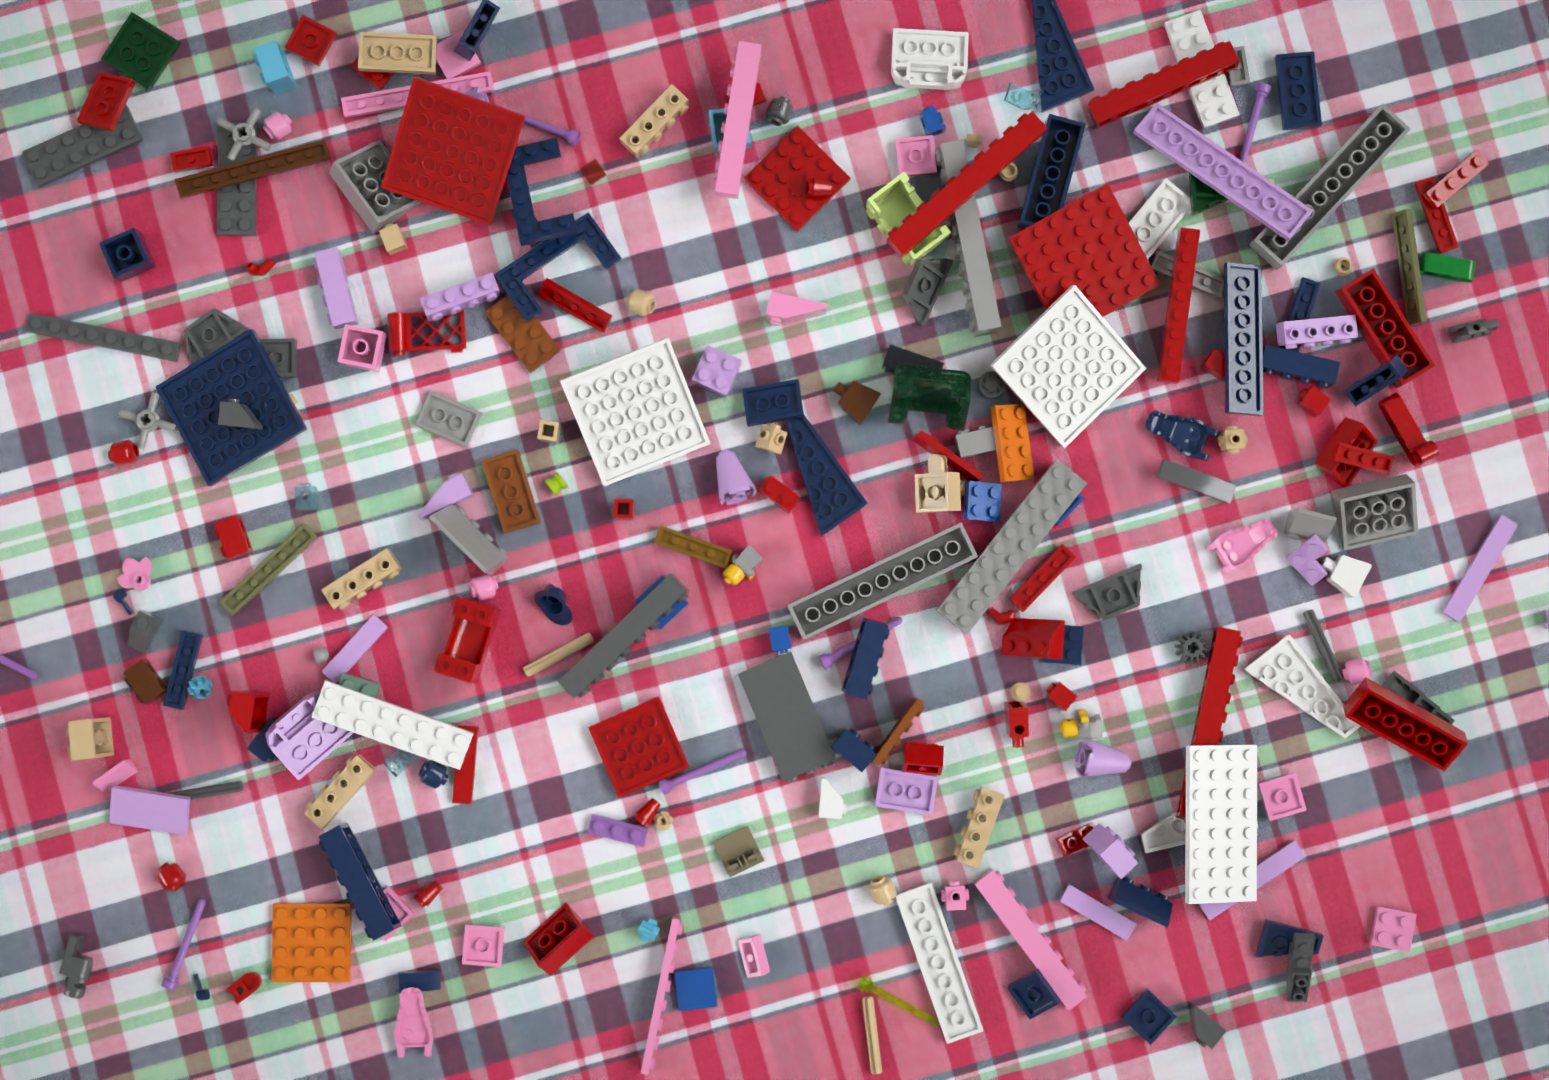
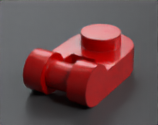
(249, 982)

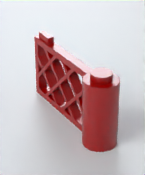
(401, 337)

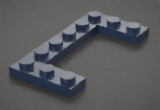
(527, 227)
(512, 275)

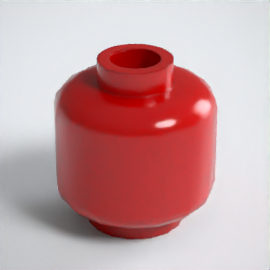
(123, 453)
(171, 877)

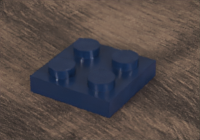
(1034, 994)
(1148, 1016)

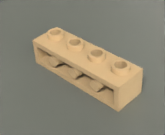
(654, 121)
(361, 579)
(340, 791)
(979, 827)

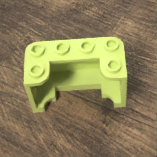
(892, 205)

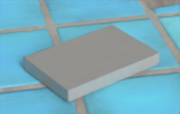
(448, 419)

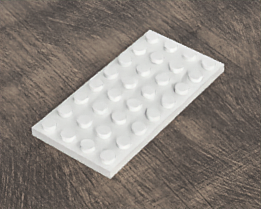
(1221, 824)

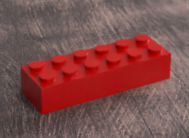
(1384, 325)
(1405, 724)

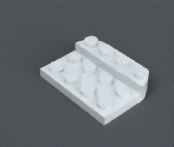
(929, 58)

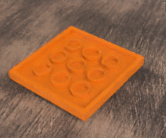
(311, 942)

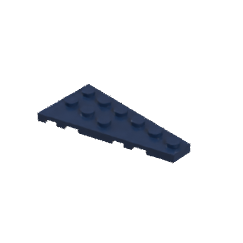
(1058, 62)
(826, 482)

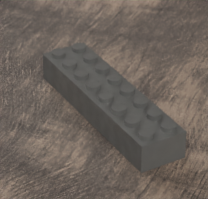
(623, 636)

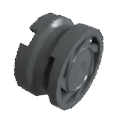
(991, 385)

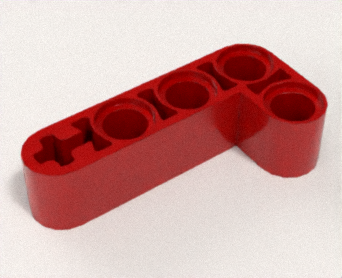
(1406, 431)

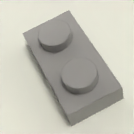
(1240, 75)

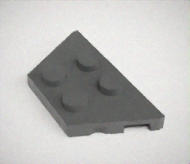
(925, 286)
(211, 333)
(1113, 594)

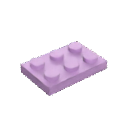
(906, 791)

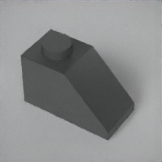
(237, 415)
(143, 630)
(1205, 1028)

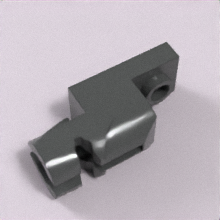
(76, 967)

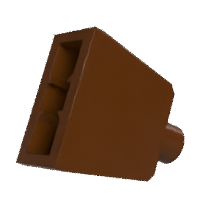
(856, 400)

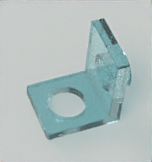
(1021, 97)
(401, 759)

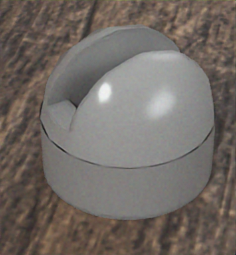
(321, 655)

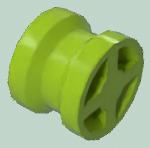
(556, 483)

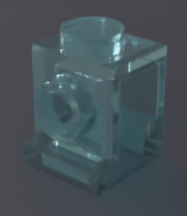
(311, 502)

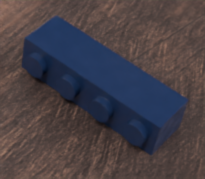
(1300, 366)
(865, 658)

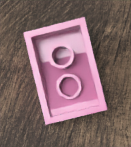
(790, 309)

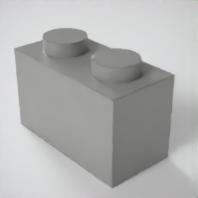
(975, 442)

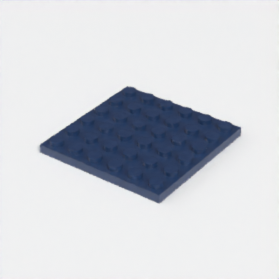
(232, 372)

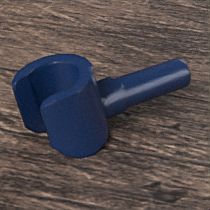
(119, 596)
(201, 994)

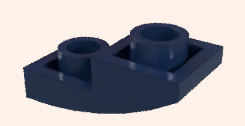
(424, 980)

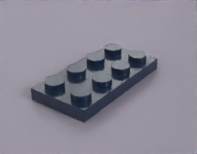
(1298, 90)

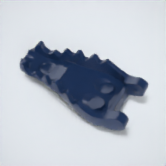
(1183, 433)

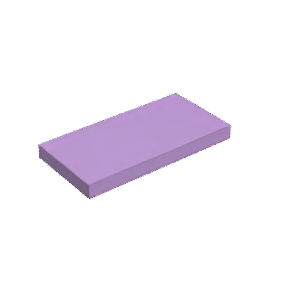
(149, 810)

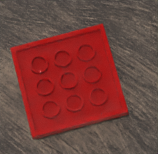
(784, 174)
(639, 747)

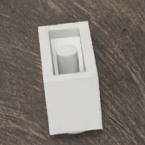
(830, 802)

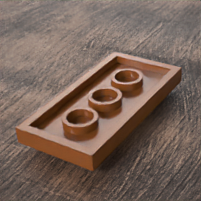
(527, 340)
(511, 491)
(902, 725)

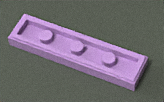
(355, 649)
(1097, 912)

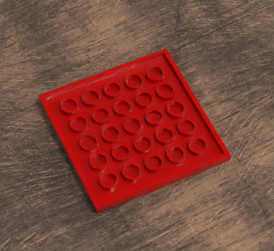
(452, 151)
(1088, 248)

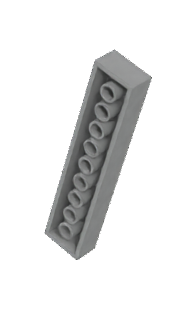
(1335, 182)
(970, 248)
(1011, 546)
(882, 581)

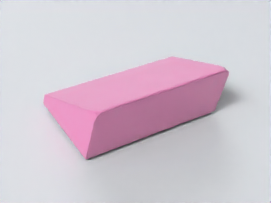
(115, 775)
(754, 956)

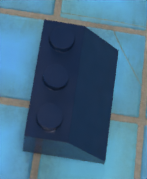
(1141, 900)

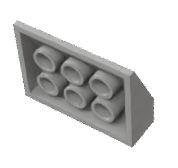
(361, 179)
(1376, 511)
(470, 538)

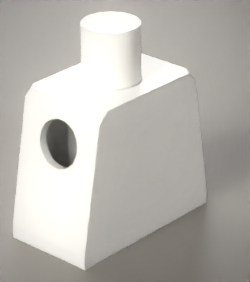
(1346, 574)

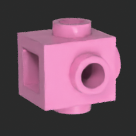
(957, 902)

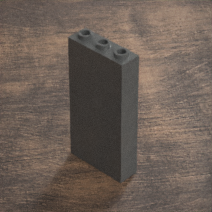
(787, 717)

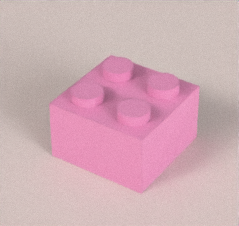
(362, 348)

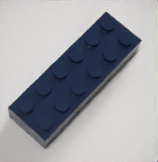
(1051, 169)
(360, 881)

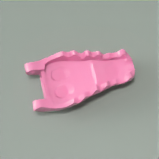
(1240, 545)
(412, 1023)

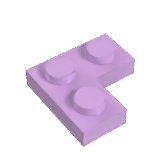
(1304, 559)

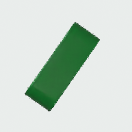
(1447, 267)

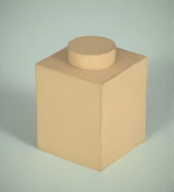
(393, 238)
(549, 431)

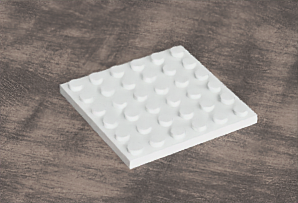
(1068, 366)
(635, 411)

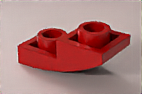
(1074, 840)

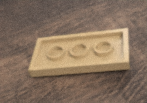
(397, 53)

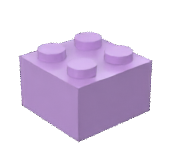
(716, 371)
(1111, 850)

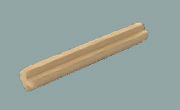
(558, 654)
(872, 1035)

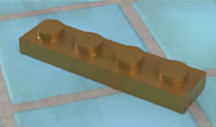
(693, 546)

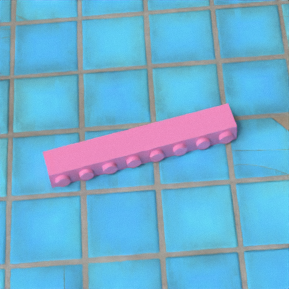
(738, 119)
(1029, 938)

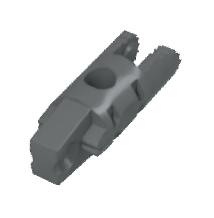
(1473, 329)

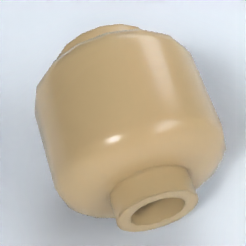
(641, 302)
(882, 890)

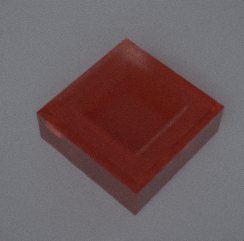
(593, 172)

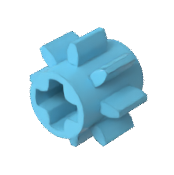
(200, 687)
(648, 930)

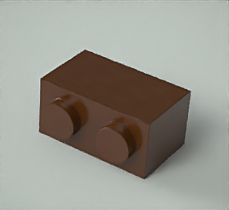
(145, 682)

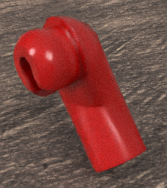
(260, 269)
(1001, 618)

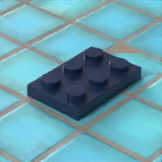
(773, 402)

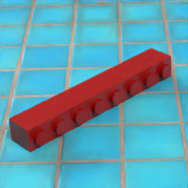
(1163, 84)
(1178, 305)

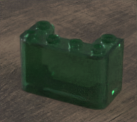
(932, 392)

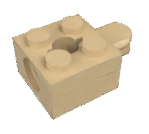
(929, 485)

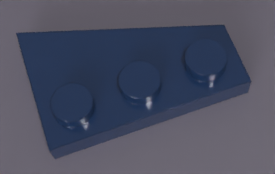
(1277, 937)

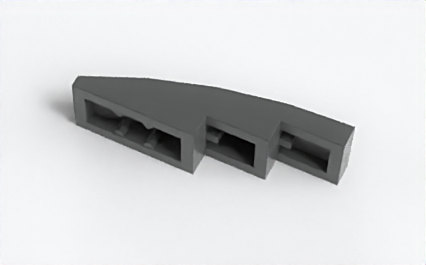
(1196, 481)
(1405, 689)

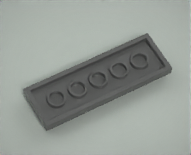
(80, 149)
(238, 202)

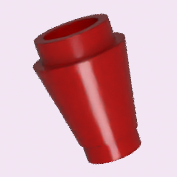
(819, 187)
(647, 812)
(427, 894)

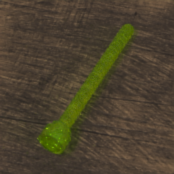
(867, 985)

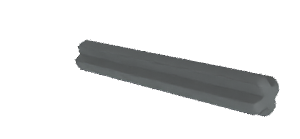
(1323, 645)
(211, 790)

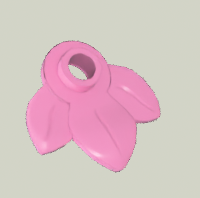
(133, 572)

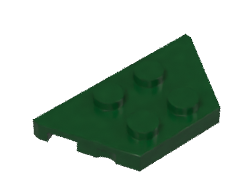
(1203, 196)

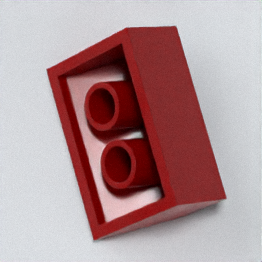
(1351, 433)
(1034, 638)
(249, 709)
(558, 939)

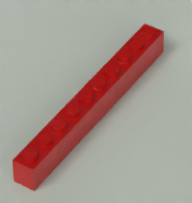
(967, 184)
(1214, 695)

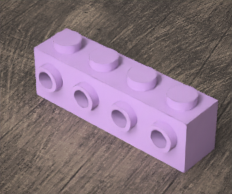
(335, 287)
(460, 297)
(1316, 331)

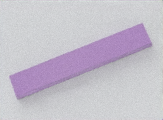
(1479, 568)
(1266, 871)

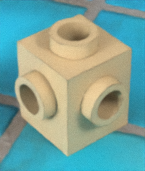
(771, 438)
(1226, 443)

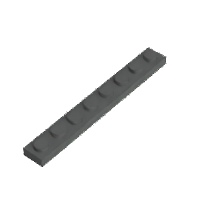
(103, 337)

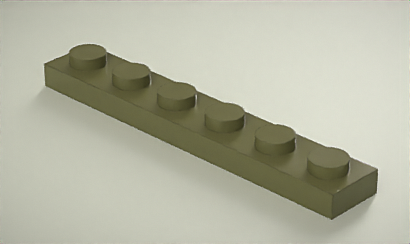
(1409, 267)
(268, 569)

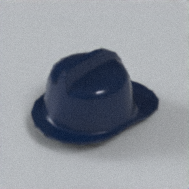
(553, 604)

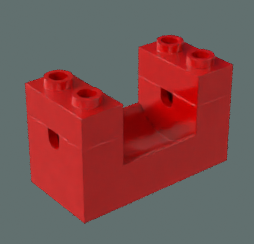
(467, 640)

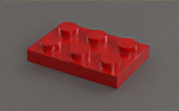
(105, 101)

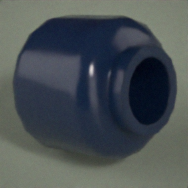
(433, 774)

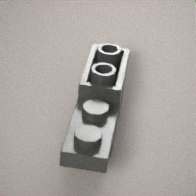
(1299, 966)

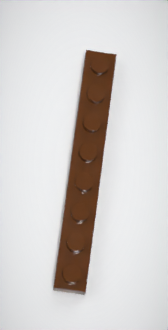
(252, 169)

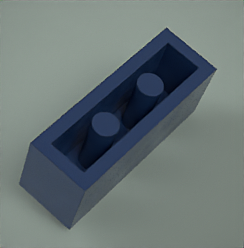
(476, 29)
(1376, 380)

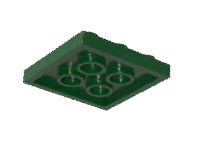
(141, 51)

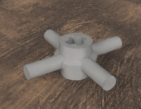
(237, 131)
(141, 420)

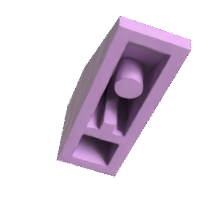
(451, 492)

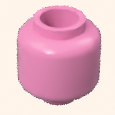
(277, 125)
(483, 587)
(1357, 670)

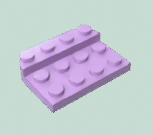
(302, 740)

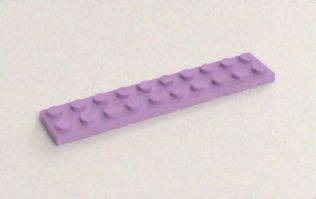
(1223, 172)

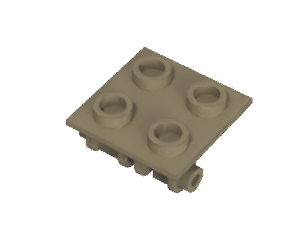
(738, 851)

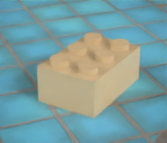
(90, 738)

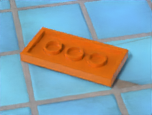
(1012, 443)

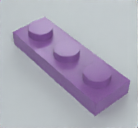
(617, 830)

